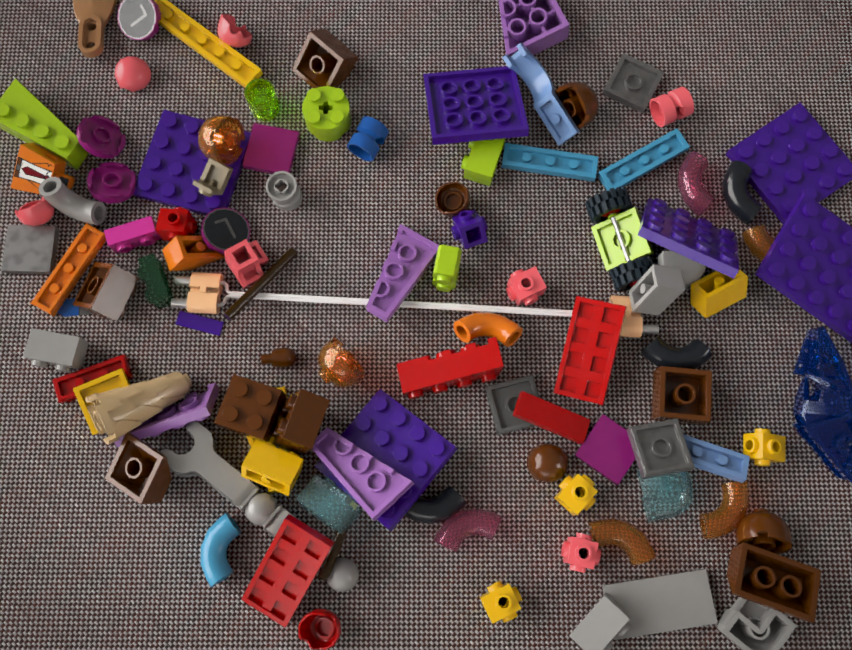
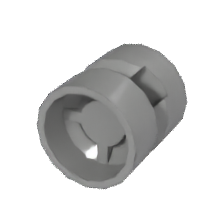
(284, 190)

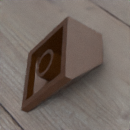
(139, 471)

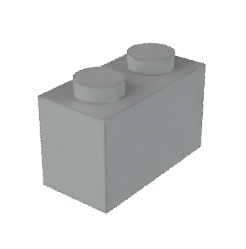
(656, 289)
(55, 349)
(601, 625)

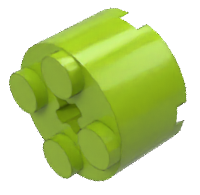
(327, 113)

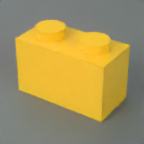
(717, 292)
(272, 467)

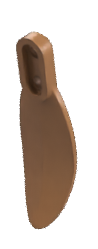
(90, 16)

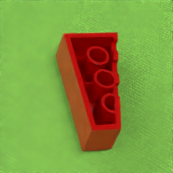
(450, 369)

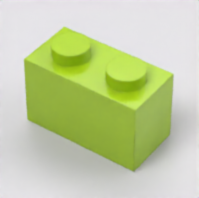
(482, 160)

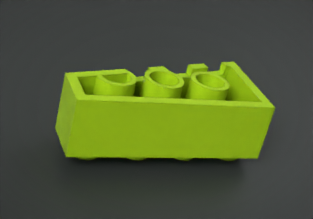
(33, 123)

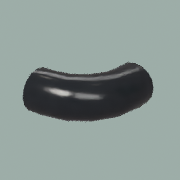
(736, 193)
(688, 357)
(436, 508)

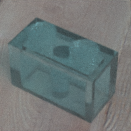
(329, 504)

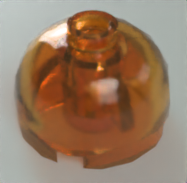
(221, 138)
(339, 365)

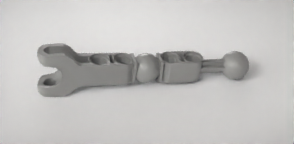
(258, 506)

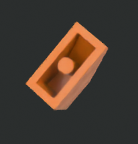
(189, 253)

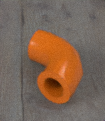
(487, 325)

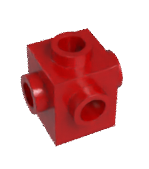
(175, 223)

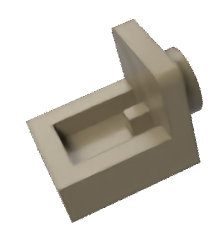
(214, 178)

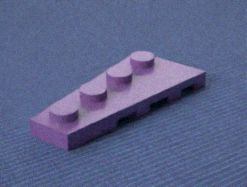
(405, 265)
(192, 408)
(365, 477)

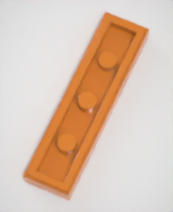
(69, 269)

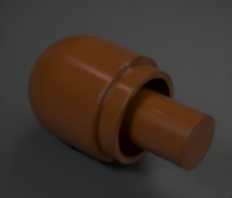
(280, 357)

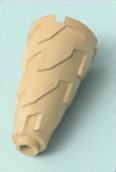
(129, 406)

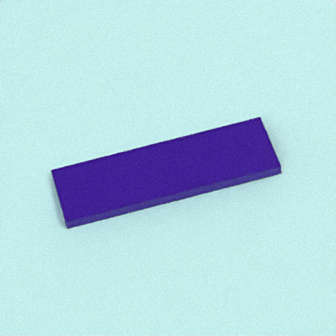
(199, 323)

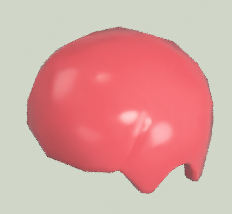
(231, 34)
(132, 73)
(35, 213)

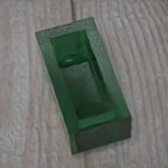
(153, 274)

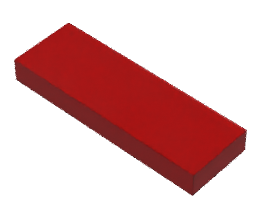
(65, 384)
(551, 417)

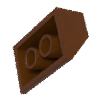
(774, 581)

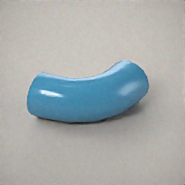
(214, 549)

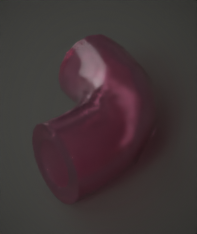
(691, 184)
(467, 524)

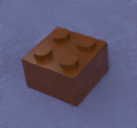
(682, 395)
(250, 408)
(300, 421)

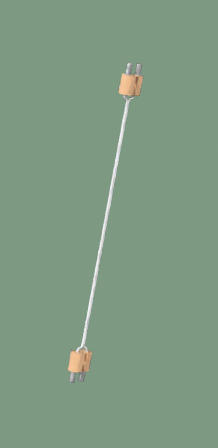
(208, 287)

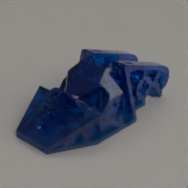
(826, 410)

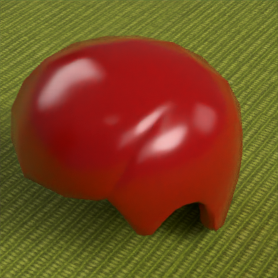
(320, 629)

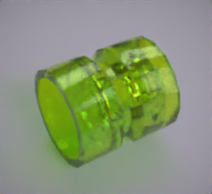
(262, 99)

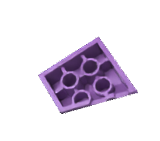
(533, 23)

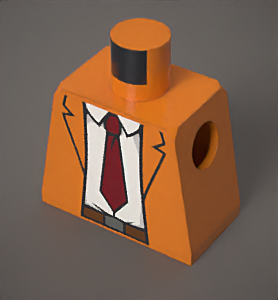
(36, 165)

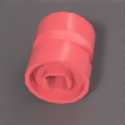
(671, 106)

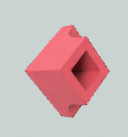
(246, 262)

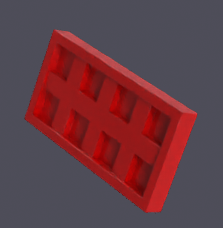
(590, 350)
(287, 570)

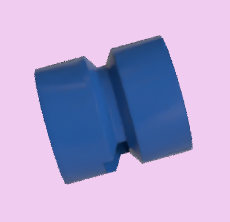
(367, 140)

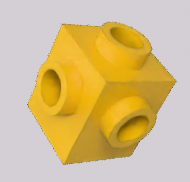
(764, 447)
(570, 500)
(493, 609)

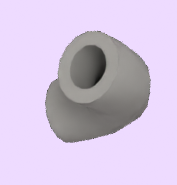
(70, 203)

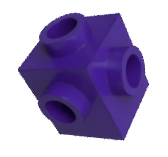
(469, 228)

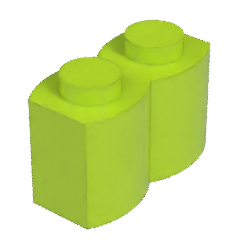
(446, 267)

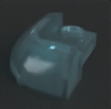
(666, 495)

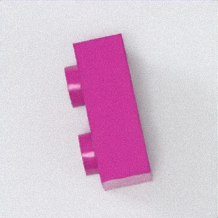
(132, 234)

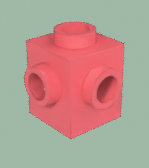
(525, 286)
(571, 548)

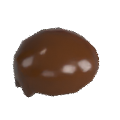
(452, 199)
(547, 463)

